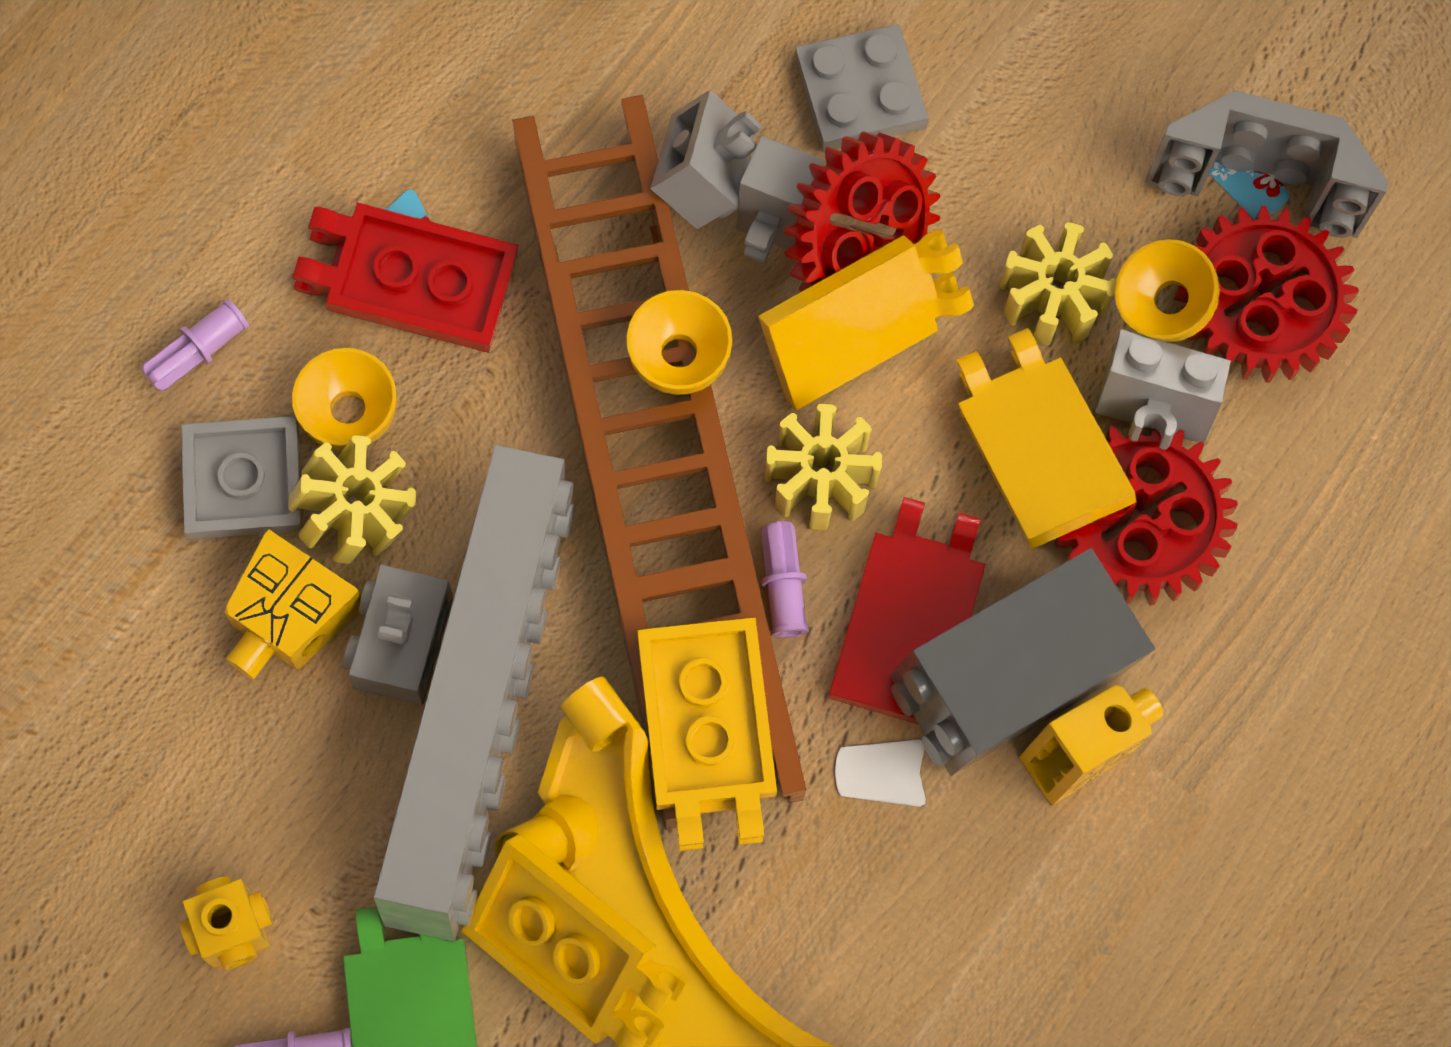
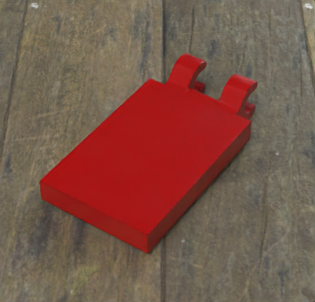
(410, 274)
(904, 600)

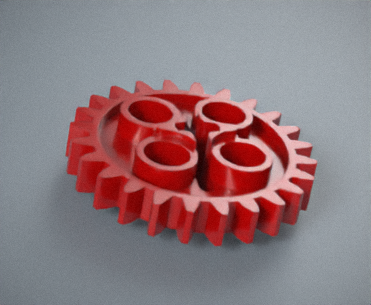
(867, 180)
(1294, 333)
(1174, 552)

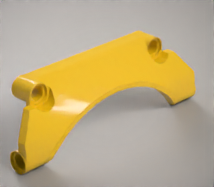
(607, 837)

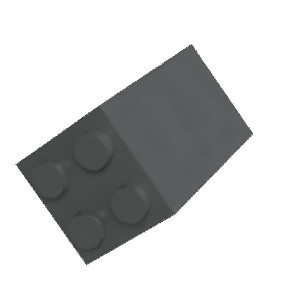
(1019, 662)

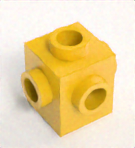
(243, 936)

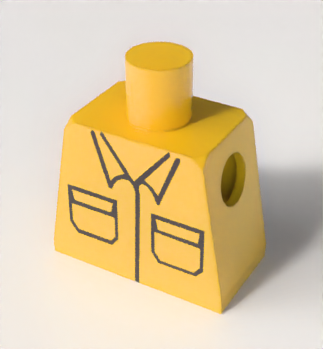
(286, 607)
(1090, 740)

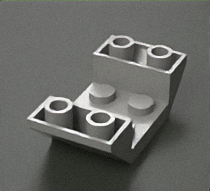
(1279, 141)

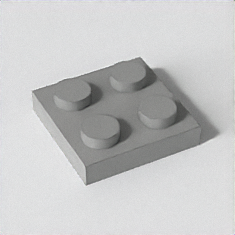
(861, 86)
(240, 477)

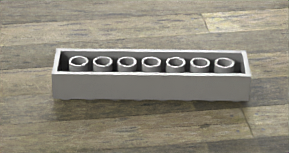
(474, 695)

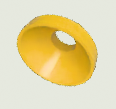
(1152, 270)
(684, 317)
(338, 375)

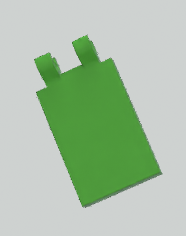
(408, 989)

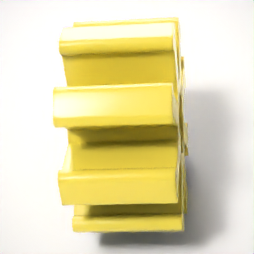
(1083, 279)
(823, 449)
(336, 481)

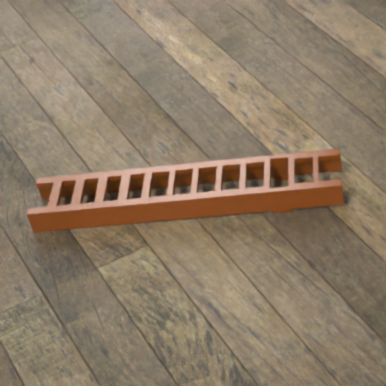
(592, 429)

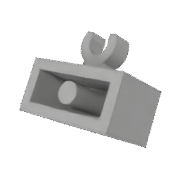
(704, 159)
(767, 192)
(1162, 388)
(398, 634)

